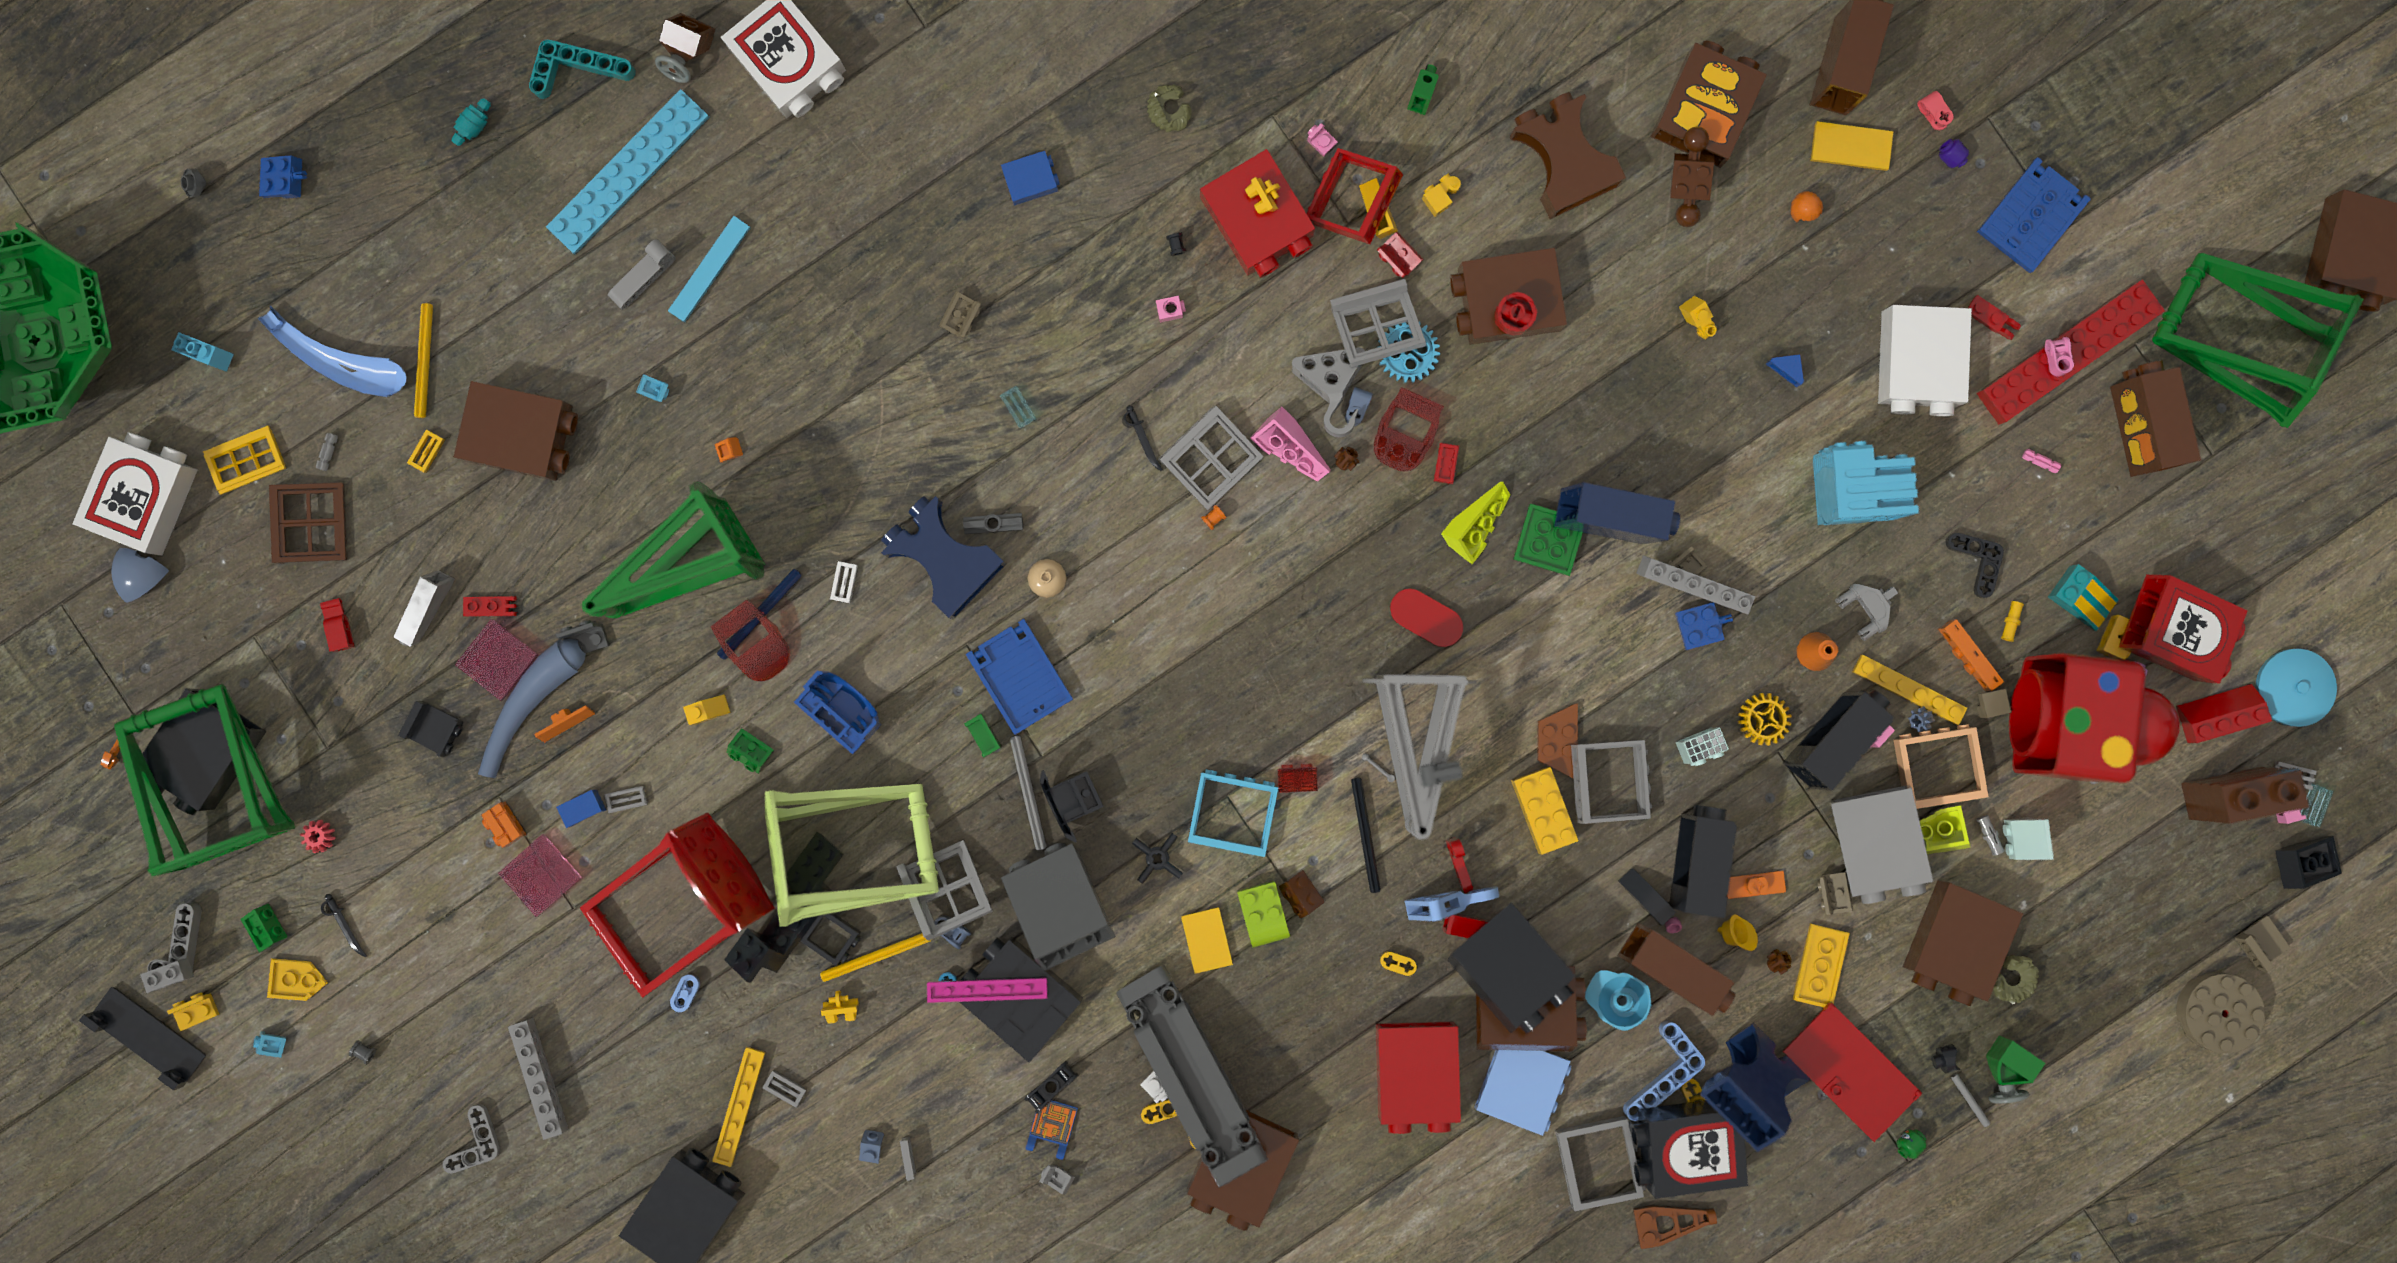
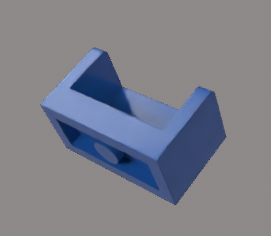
(581, 808)

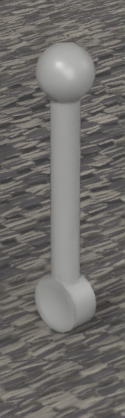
(1366, 757)

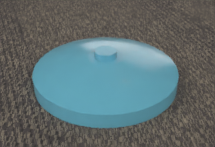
(2297, 687)

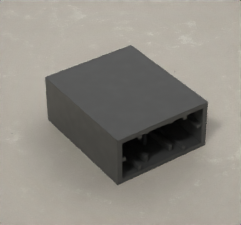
(1057, 905)

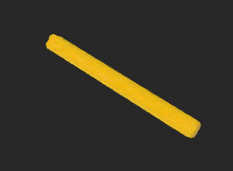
(423, 360)
(873, 957)

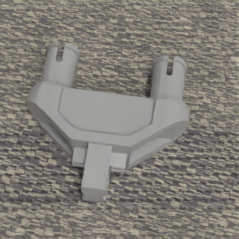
(1875, 604)

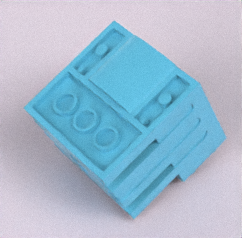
(1862, 488)

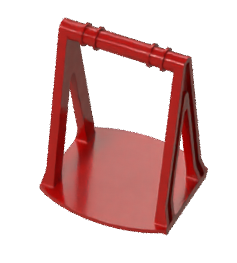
(716, 874)

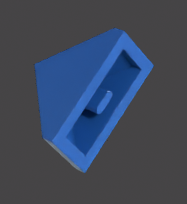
(1789, 368)

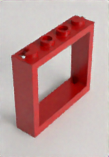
(1379, 205)

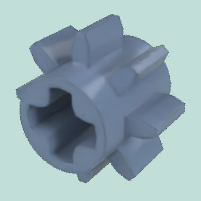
(1921, 719)

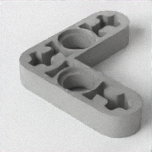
(480, 1149)

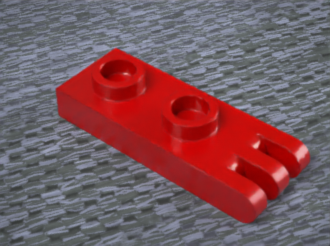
(488, 606)

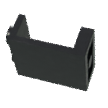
(431, 728)

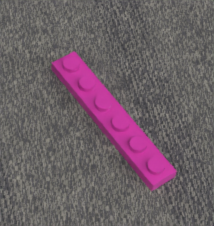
(987, 990)

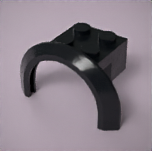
(1071, 800)

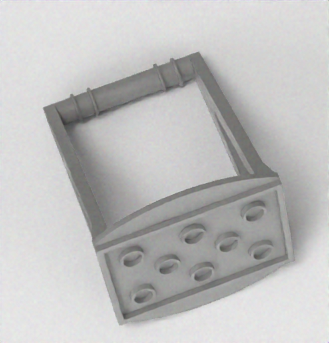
(1417, 801)

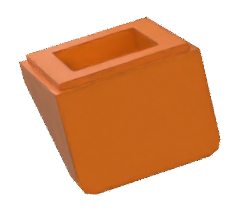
(728, 449)

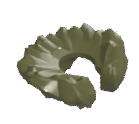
(1160, 117)
(2024, 987)

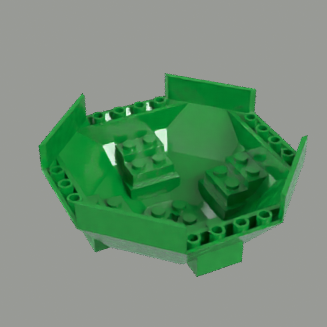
(52, 300)

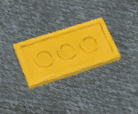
(1852, 146)
(1820, 965)

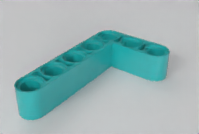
(576, 61)

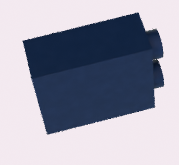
(1616, 514)

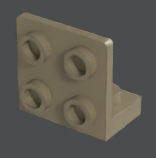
(2262, 943)

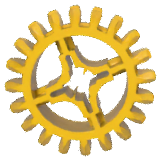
(1760, 726)

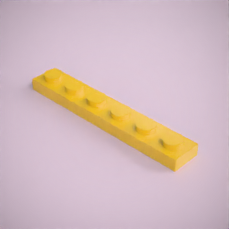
(1909, 689)
(738, 1106)

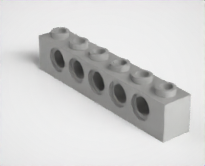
(1695, 584)
(538, 1078)

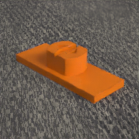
(563, 722)
(1756, 884)

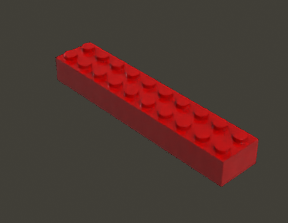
(2088, 341)

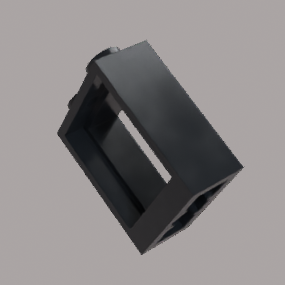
(843, 955)

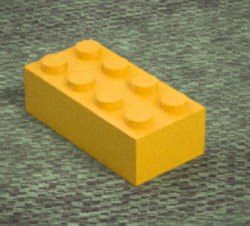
(1544, 810)

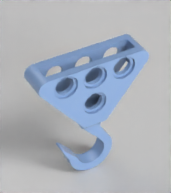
(1457, 900)

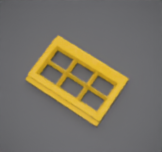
(249, 477)

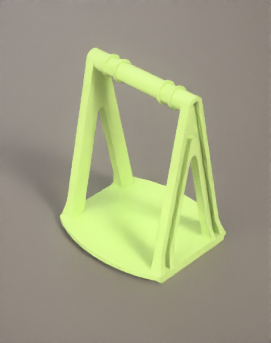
(838, 800)

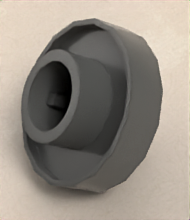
(192, 182)

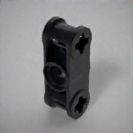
(1041, 1092)

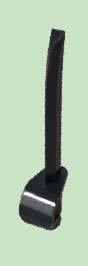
(1141, 435)
(342, 923)

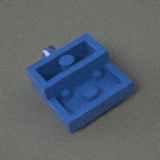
(281, 177)
(1701, 625)

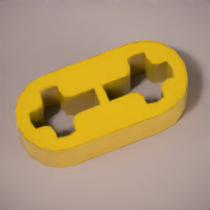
(1395, 967)

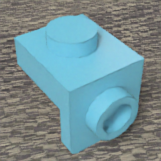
(653, 388)

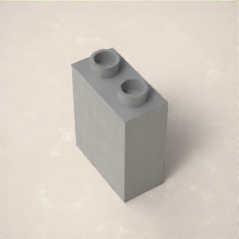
(1882, 843)

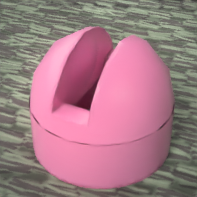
(1673, 925)

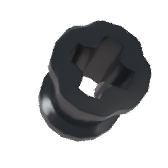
(1176, 244)

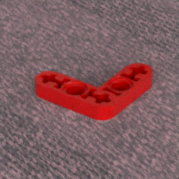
(1457, 852)

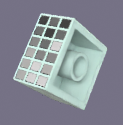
(1701, 746)

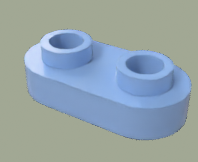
(685, 992)

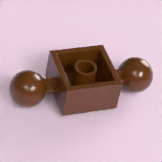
(1692, 176)

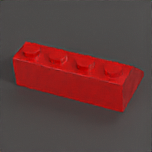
(2223, 714)

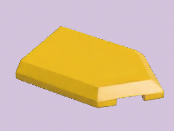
(294, 979)

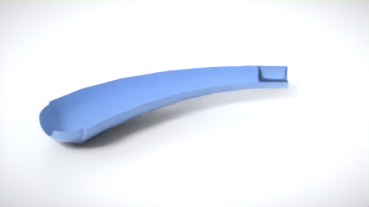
(373, 374)

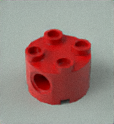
(1515, 313)

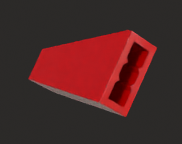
(1462, 925)

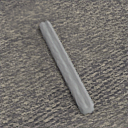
(1028, 793)

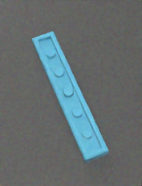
(709, 269)

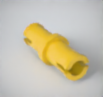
(2012, 621)

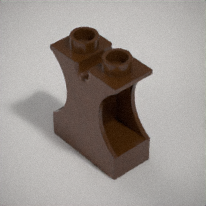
(1571, 164)

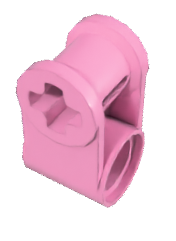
(2057, 352)

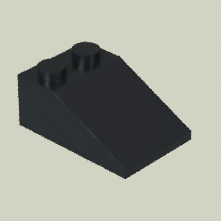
(2308, 863)

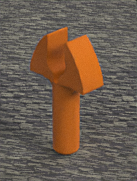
(109, 759)

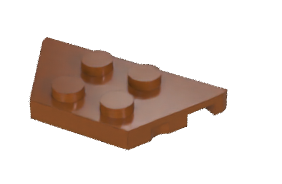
(1555, 739)

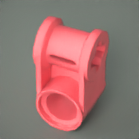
(1934, 109)

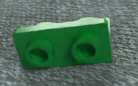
(749, 751)
(263, 927)

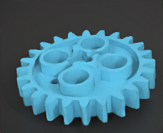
(1397, 365)

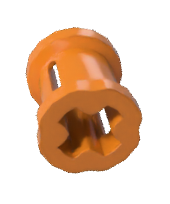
(1213, 517)

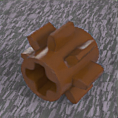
(1346, 458)
(1779, 961)

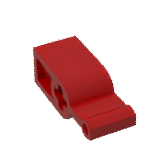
(336, 626)

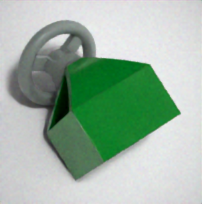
(2011, 1066)

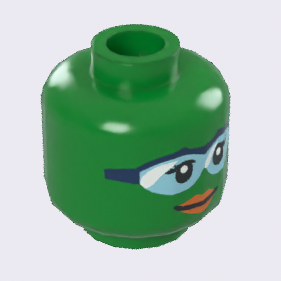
(1911, 1144)

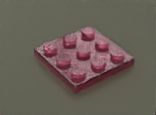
(496, 659)
(540, 875)

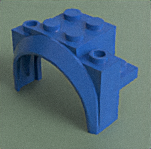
(840, 711)

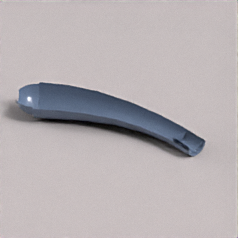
(541, 678)

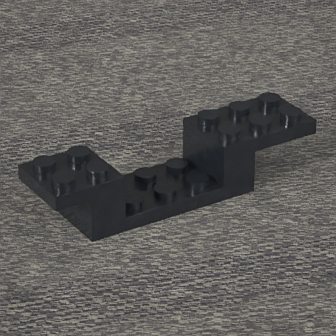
(776, 942)

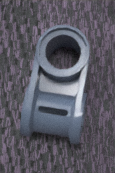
(1359, 400)
(953, 934)

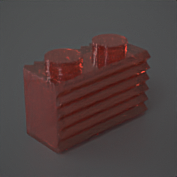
(1297, 779)

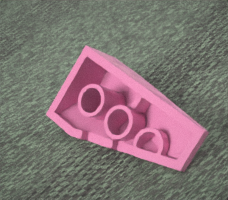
(1287, 440)

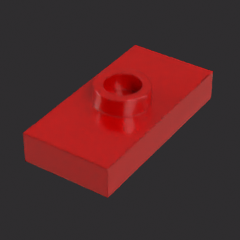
(1446, 463)

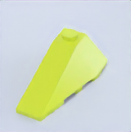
(1471, 527)
(1945, 831)

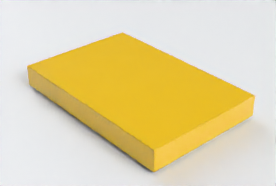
(1206, 940)

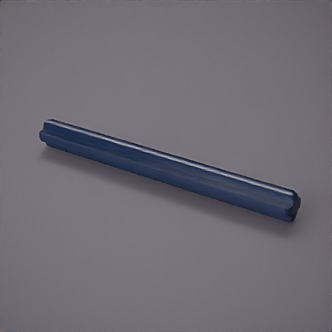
(765, 607)

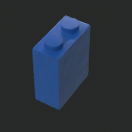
(1030, 177)

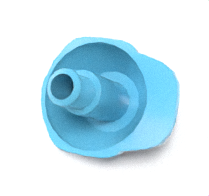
(1619, 999)

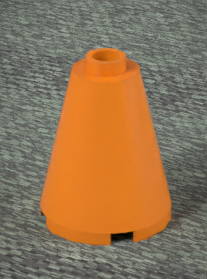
(1816, 651)

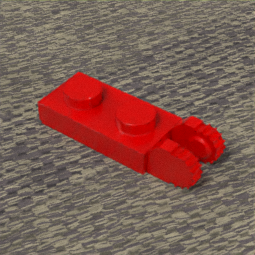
(1992, 317)

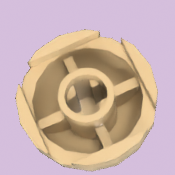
(1047, 578)

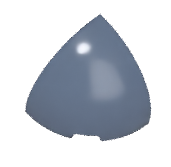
(135, 574)

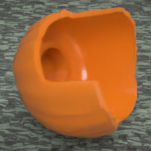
(1806, 206)

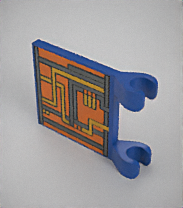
(1053, 1125)

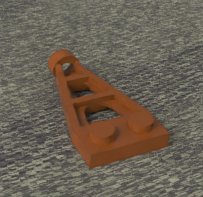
(1647, 1229)

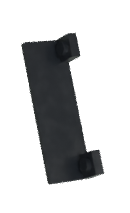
(146, 1037)

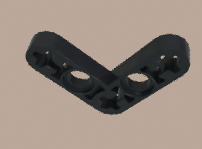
(1986, 559)

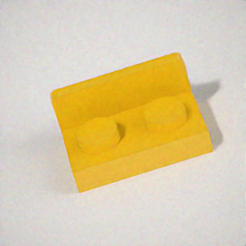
(195, 1011)

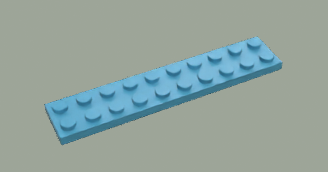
(627, 171)

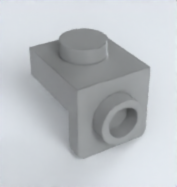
(1057, 1178)

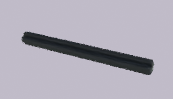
(1365, 834)

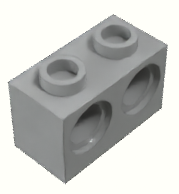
(167, 975)

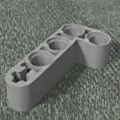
(642, 274)
(179, 939)

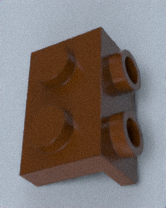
(1301, 894)

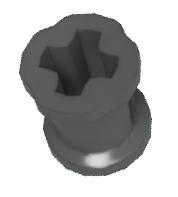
(362, 1052)

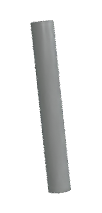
(1970, 1100)

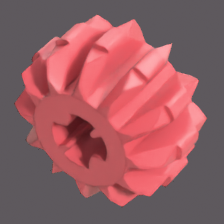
(321, 842)

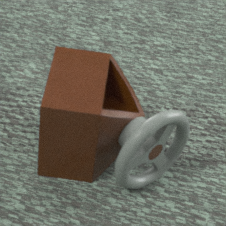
(684, 40)

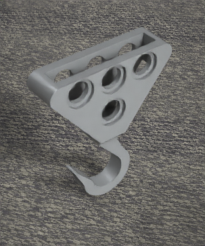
(1332, 393)

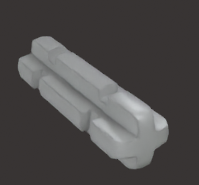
(326, 451)

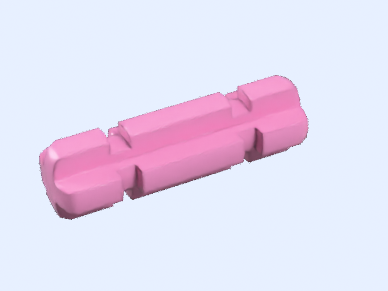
(2041, 461)

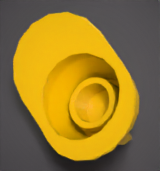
(1739, 933)

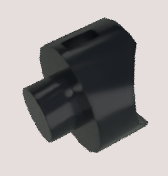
(1945, 1058)

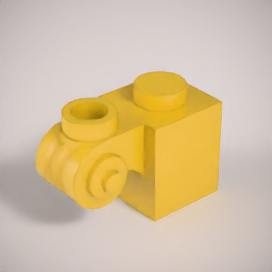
(1437, 198)
(1699, 315)

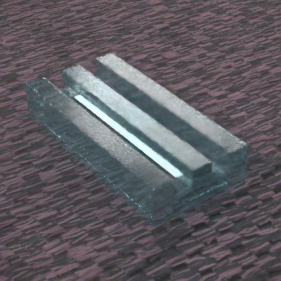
(1026, 421)
(2322, 809)

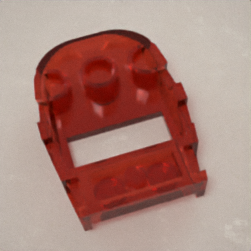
(1398, 449)
(765, 657)

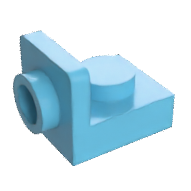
(269, 1044)

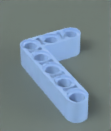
(1669, 1074)

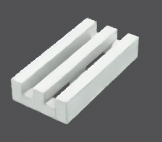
(836, 581)

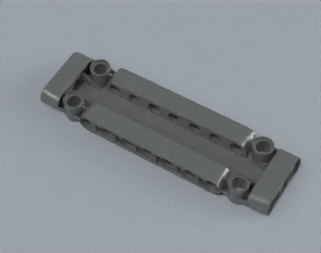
(1191, 1076)

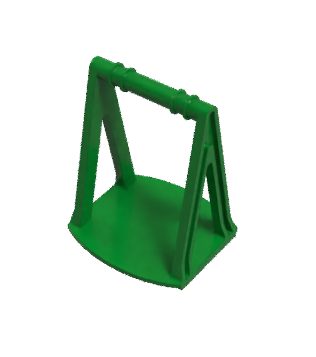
(2245, 281)
(661, 583)
(145, 787)

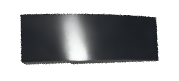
(1647, 896)

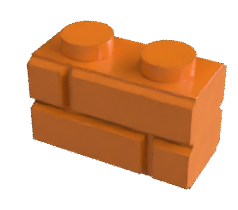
(503, 825)

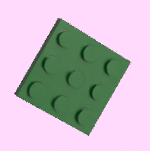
(1546, 545)

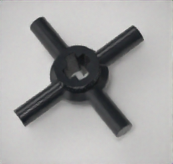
(1165, 857)

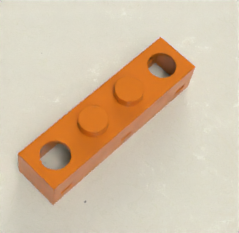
(1964, 649)

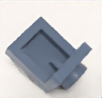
(871, 1146)

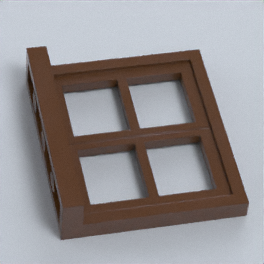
(278, 523)

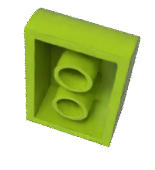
(1263, 914)

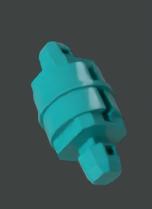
(471, 122)

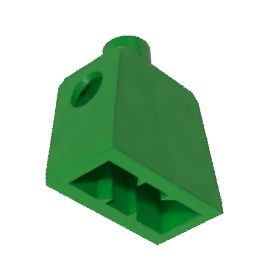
(1423, 90)

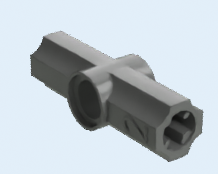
(1006, 522)

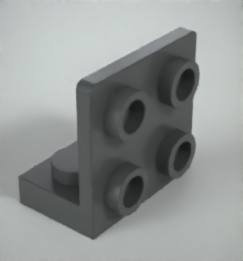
(590, 636)

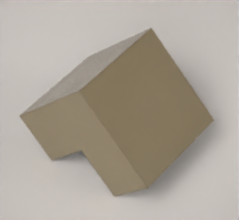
(1993, 703)

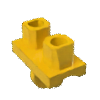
(1267, 202)
(840, 1005)

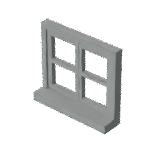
(1370, 300)
(1192, 437)
(920, 905)

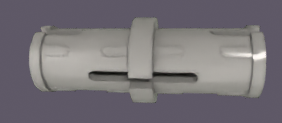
(1990, 835)

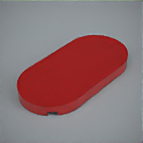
(1426, 617)

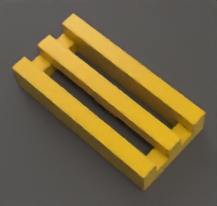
(432, 455)

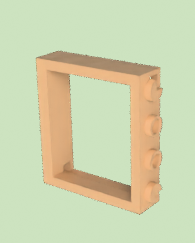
(1905, 773)

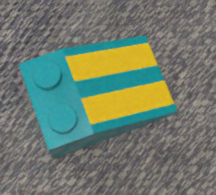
(2083, 596)

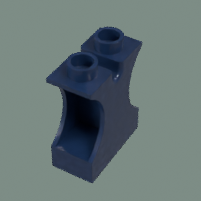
(955, 569)
(1754, 1088)

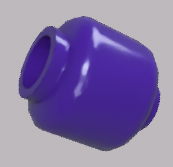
(1954, 153)

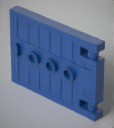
(2033, 215)
(1019, 677)

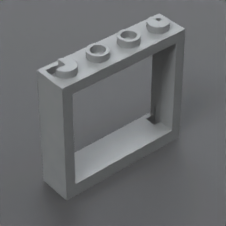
(1581, 791)
(1563, 1134)

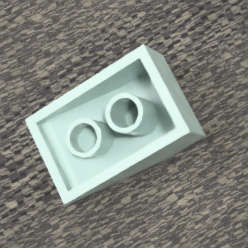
(2028, 839)

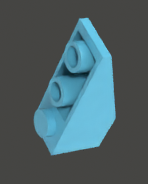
(202, 352)

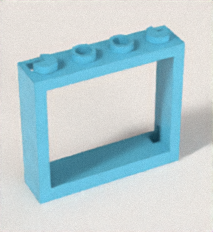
(1228, 845)

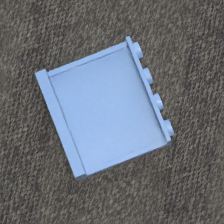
(1523, 1088)

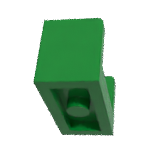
(983, 735)

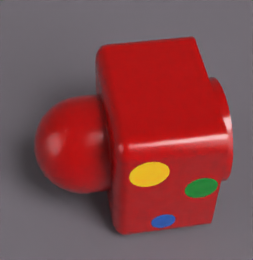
(2088, 719)

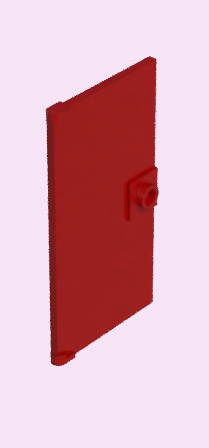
(1852, 1072)

